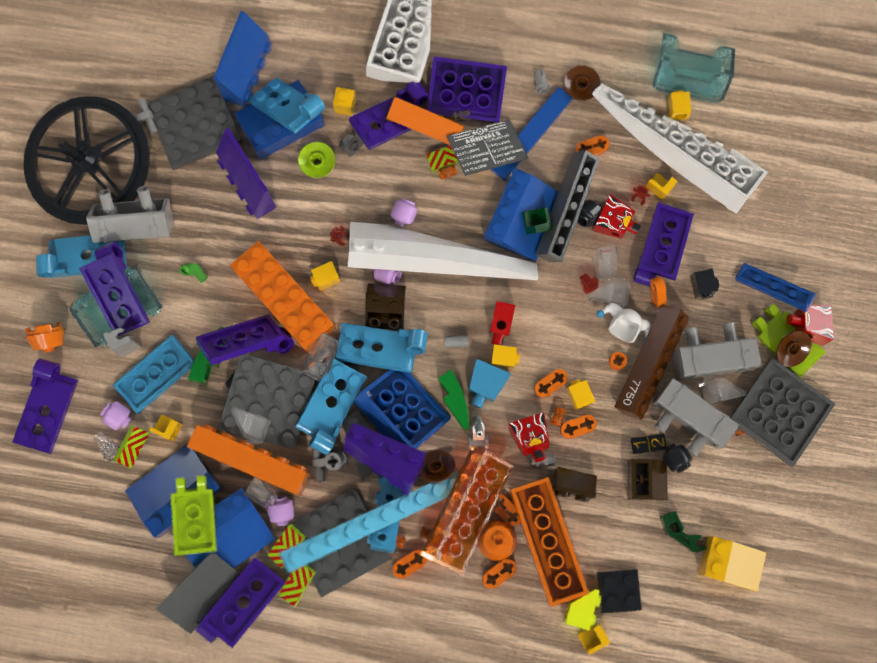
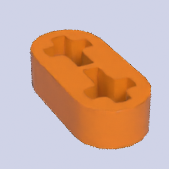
(591, 143)
(658, 291)
(553, 387)
(576, 422)
(502, 513)
(412, 568)
(502, 577)

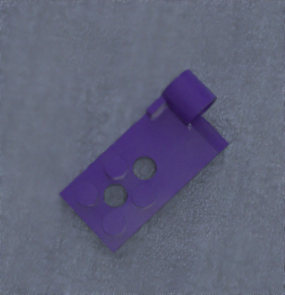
(376, 115)
(657, 257)
(108, 275)
(256, 334)
(49, 390)
(227, 618)

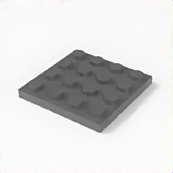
(192, 122)
(270, 392)
(782, 412)
(347, 562)

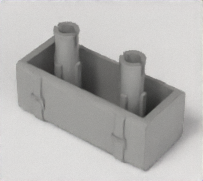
(130, 219)
(715, 358)
(695, 414)

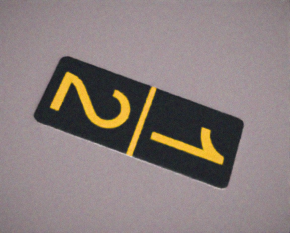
(648, 443)

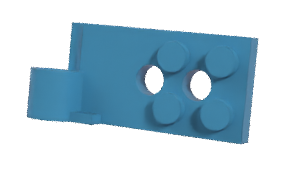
(299, 107)
(66, 256)
(396, 352)
(324, 421)

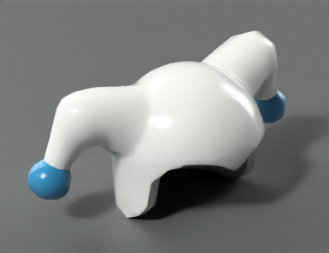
(625, 322)

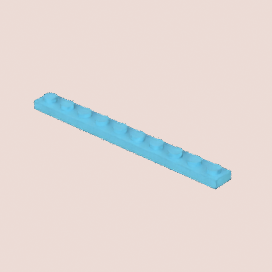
(366, 524)

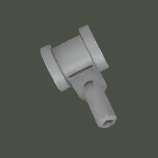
(145, 116)
(478, 438)
(329, 462)

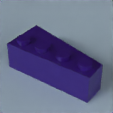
(385, 456)

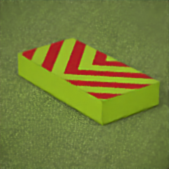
(441, 158)
(131, 446)
(289, 539)
(297, 584)

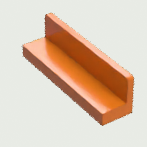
(422, 120)

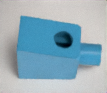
(486, 382)

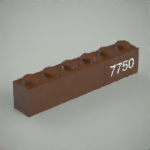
(652, 361)

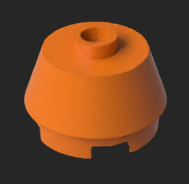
(45, 337)
(497, 540)

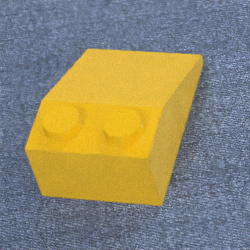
(732, 563)

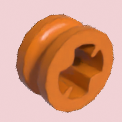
(622, 364)

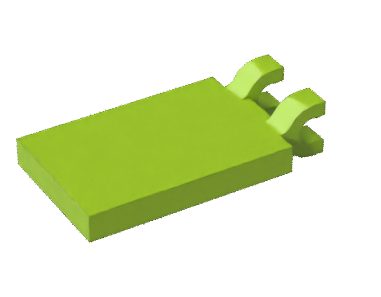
(775, 330)
(193, 518)

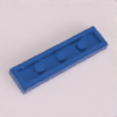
(775, 287)

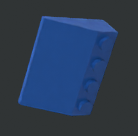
(242, 61)
(267, 134)
(507, 226)
(401, 408)
(153, 492)
(238, 531)

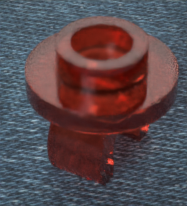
(642, 192)
(336, 235)
(588, 283)

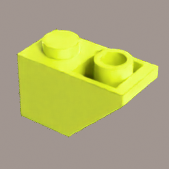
(581, 610)

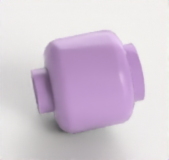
(404, 212)
(387, 277)
(115, 415)
(281, 511)

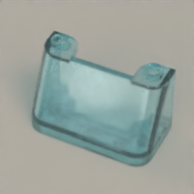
(697, 73)
(91, 318)

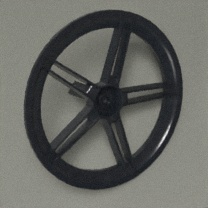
(84, 157)

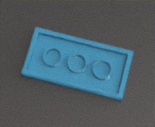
(154, 374)

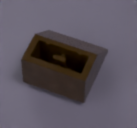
(385, 306)
(647, 479)
(574, 483)

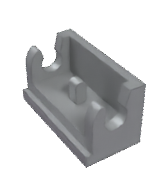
(121, 346)

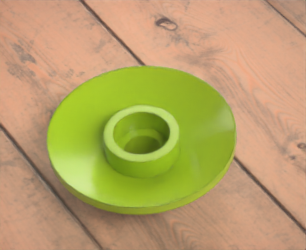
(313, 152)

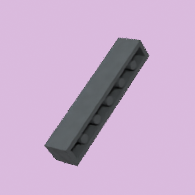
(568, 206)

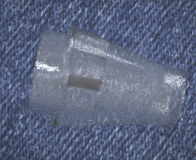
(107, 446)

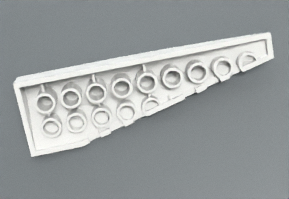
(401, 42)
(720, 173)
(405, 250)

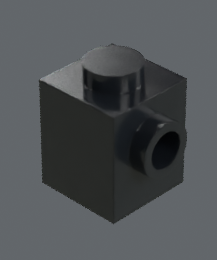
(704, 284)

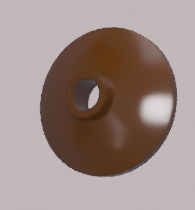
(581, 75)
(793, 348)
(437, 466)

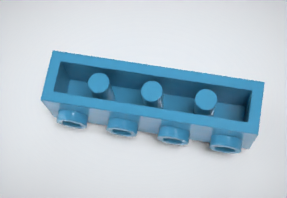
(385, 538)

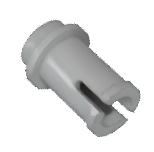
(541, 82)
(456, 341)
(550, 460)

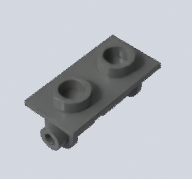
(352, 144)

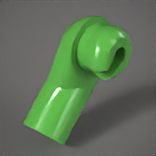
(193, 270)

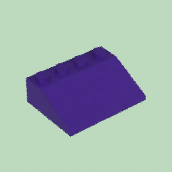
(466, 85)
(244, 176)

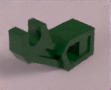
(685, 540)

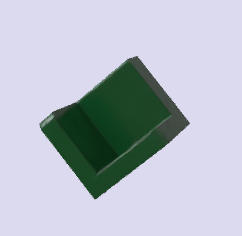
(536, 220)

